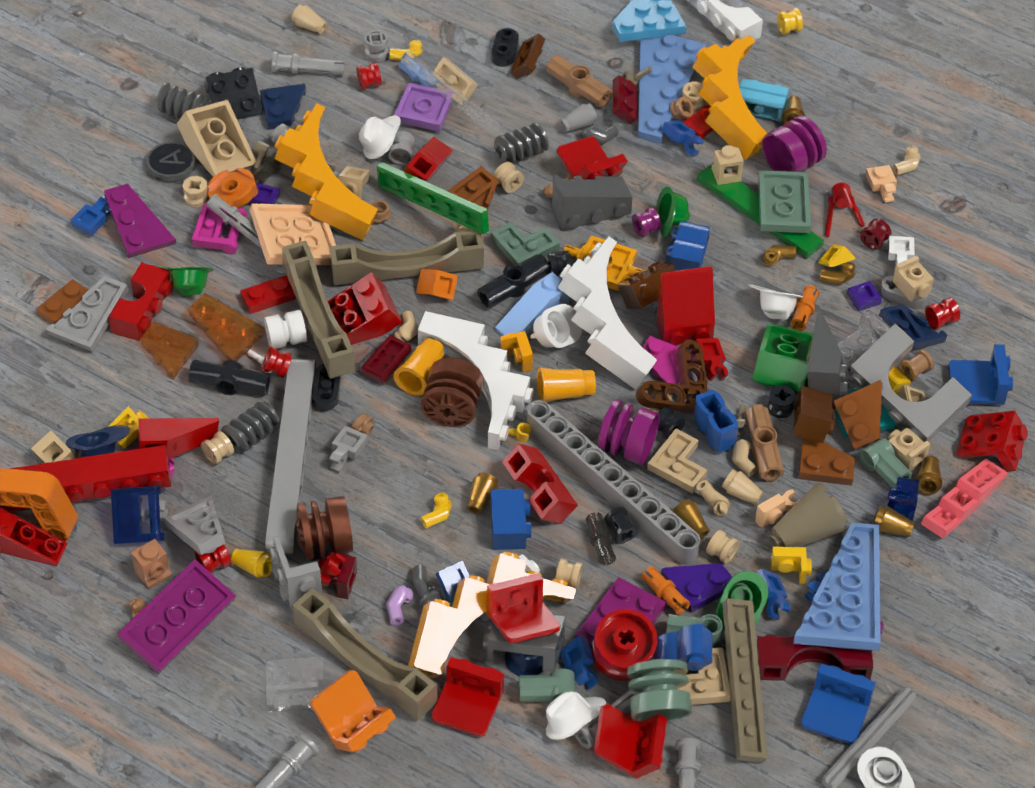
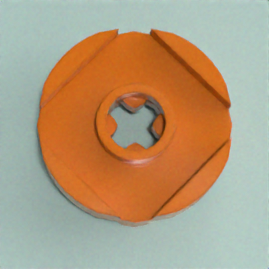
(241, 182)

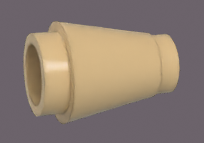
(308, 19)
(742, 487)

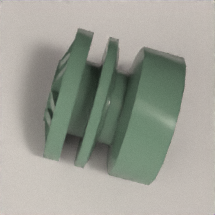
(659, 685)

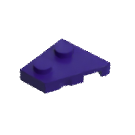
(698, 582)

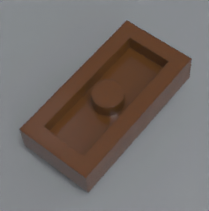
(528, 56)

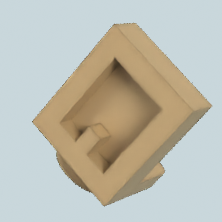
(354, 179)

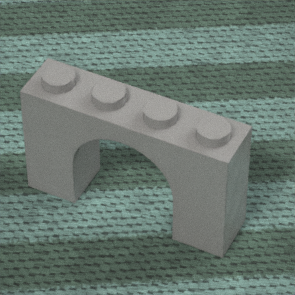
(921, 417)

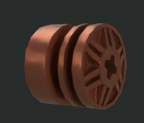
(452, 392)
(324, 527)

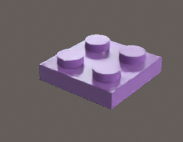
(423, 107)

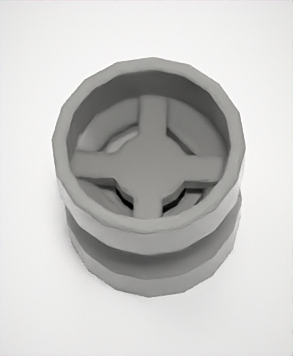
(376, 46)
(402, 148)

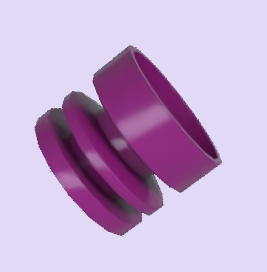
(794, 145)
(623, 430)

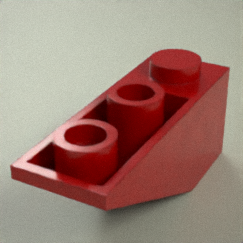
(428, 160)
(175, 433)
(28, 541)

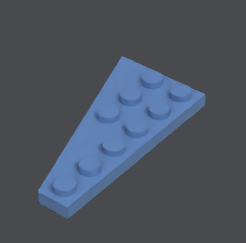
(672, 68)
(848, 599)

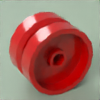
(622, 641)

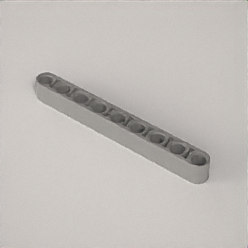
(291, 454)
(613, 482)

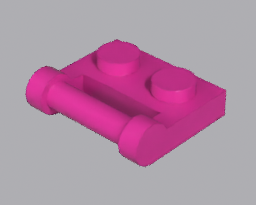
(209, 232)

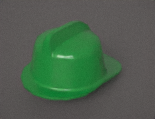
(671, 209)
(189, 280)
(748, 587)

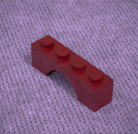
(779, 656)

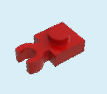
(713, 358)
(329, 568)

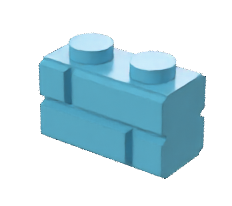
(764, 99)

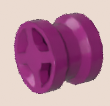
(646, 222)

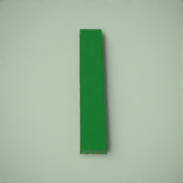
(433, 198)
(747, 202)

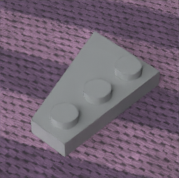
(90, 317)
(197, 526)

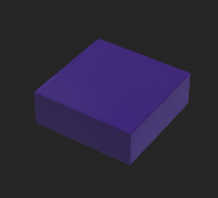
(265, 195)
(864, 296)

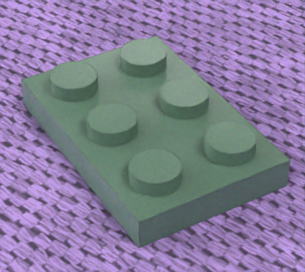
(784, 201)

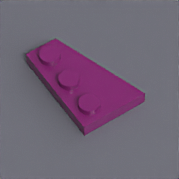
(135, 222)

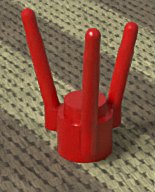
(842, 198)

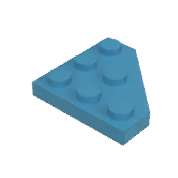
(648, 20)

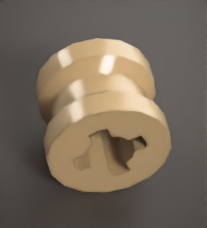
(691, 91)
(509, 177)
(195, 191)
(217, 448)
(722, 546)
(569, 572)

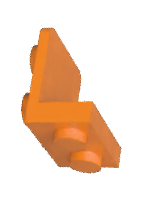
(350, 713)

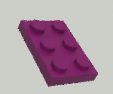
(622, 596)

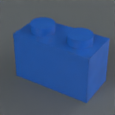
(509, 519)

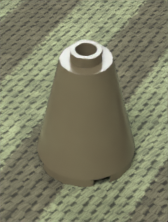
(810, 520)

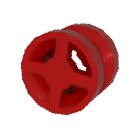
(369, 76)
(276, 362)

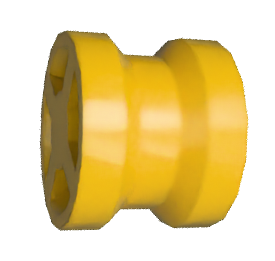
(789, 21)

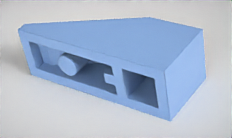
(535, 301)

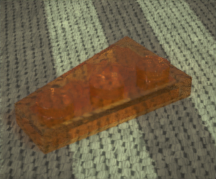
(225, 327)

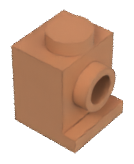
(151, 564)

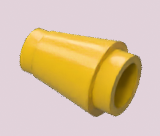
(254, 562)

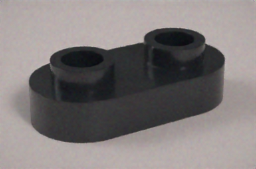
(504, 47)
(325, 389)

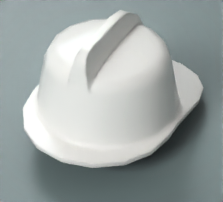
(378, 135)
(776, 304)
(556, 328)
(570, 713)
(883, 769)

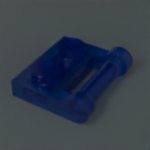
(128, 515)

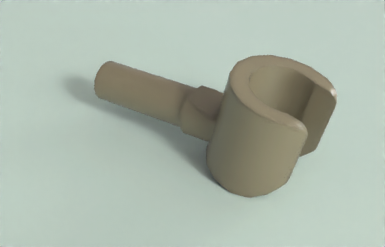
(634, 78)
(262, 151)
(740, 419)

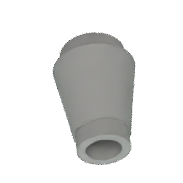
(579, 118)

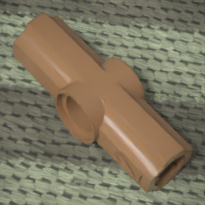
(579, 81)
(764, 442)

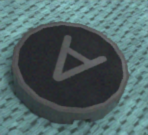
(171, 161)

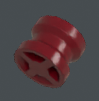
(875, 233)

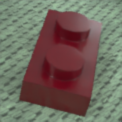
(624, 99)

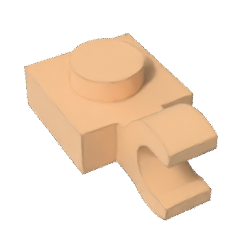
(882, 180)
(772, 509)

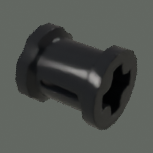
(620, 525)

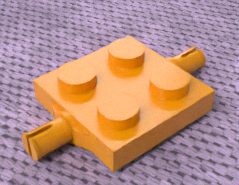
(619, 264)

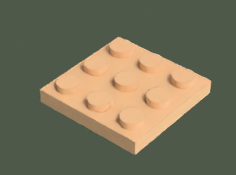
(289, 224)

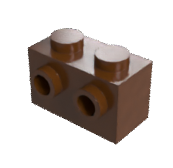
(643, 287)
(813, 415)

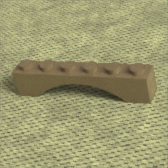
(455, 253)
(328, 336)
(398, 682)

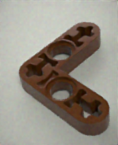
(684, 390)

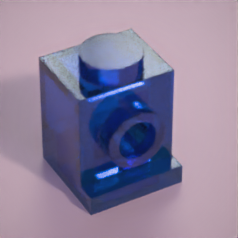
(904, 497)

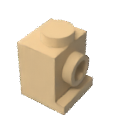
(727, 158)
(912, 279)
(50, 447)
(909, 448)

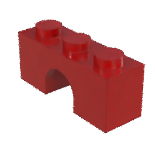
(134, 317)
(550, 495)

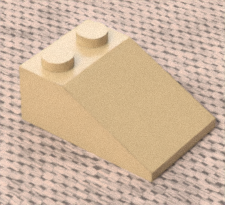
(216, 138)

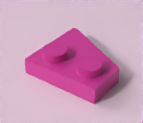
(666, 364)

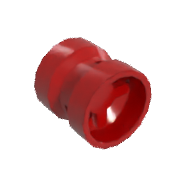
(942, 313)
(215, 559)

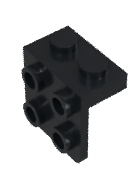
(238, 88)

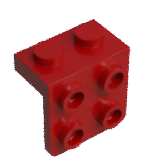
(589, 160)
(994, 434)
(519, 609)
(469, 697)
(629, 743)

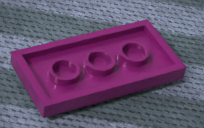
(176, 616)

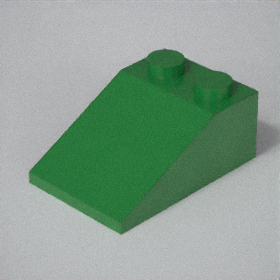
(783, 357)

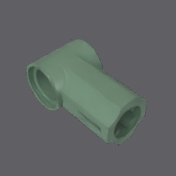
(882, 458)
(710, 621)
(546, 686)

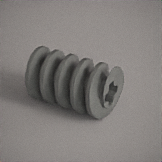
(176, 102)
(520, 142)
(251, 425)

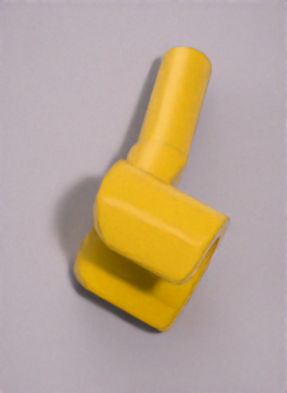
(517, 433)

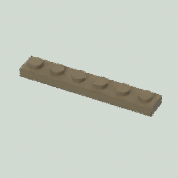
(744, 680)

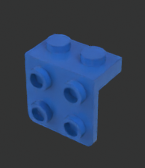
(985, 379)
(838, 704)

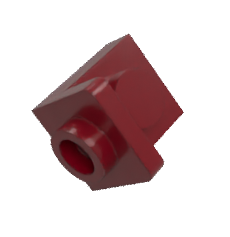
(346, 578)

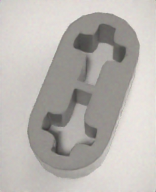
(898, 297)

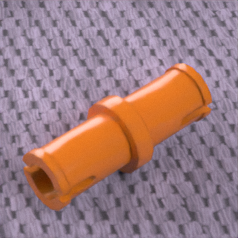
(804, 308)
(665, 590)

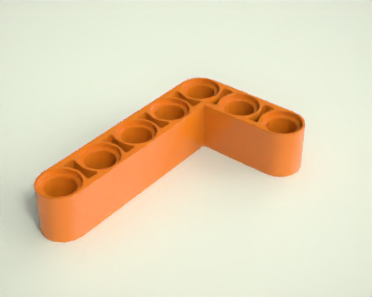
(43, 495)

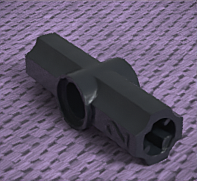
(513, 281)
(229, 377)

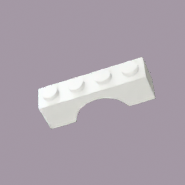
(730, 20)

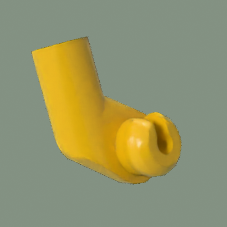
(415, 48)
(440, 512)

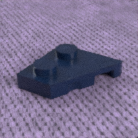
(281, 104)
(912, 325)

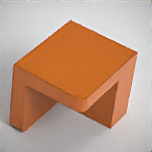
(437, 283)

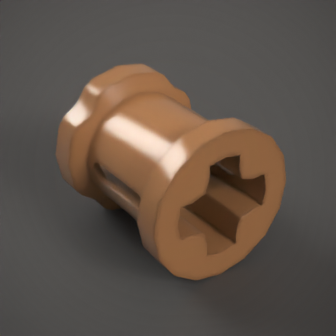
(916, 365)

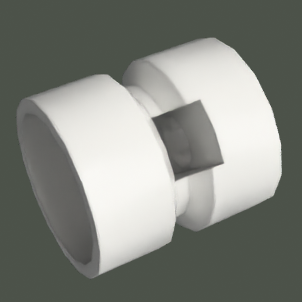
(285, 329)

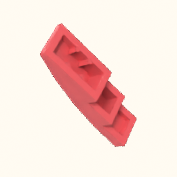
(965, 498)

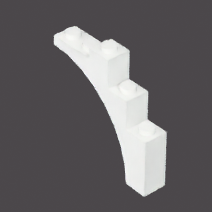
(609, 339)
(503, 390)

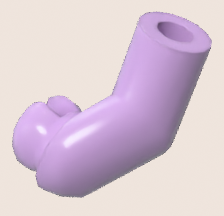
(394, 603)

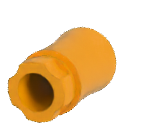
(414, 372)
(564, 383)

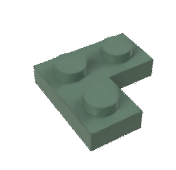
(521, 248)

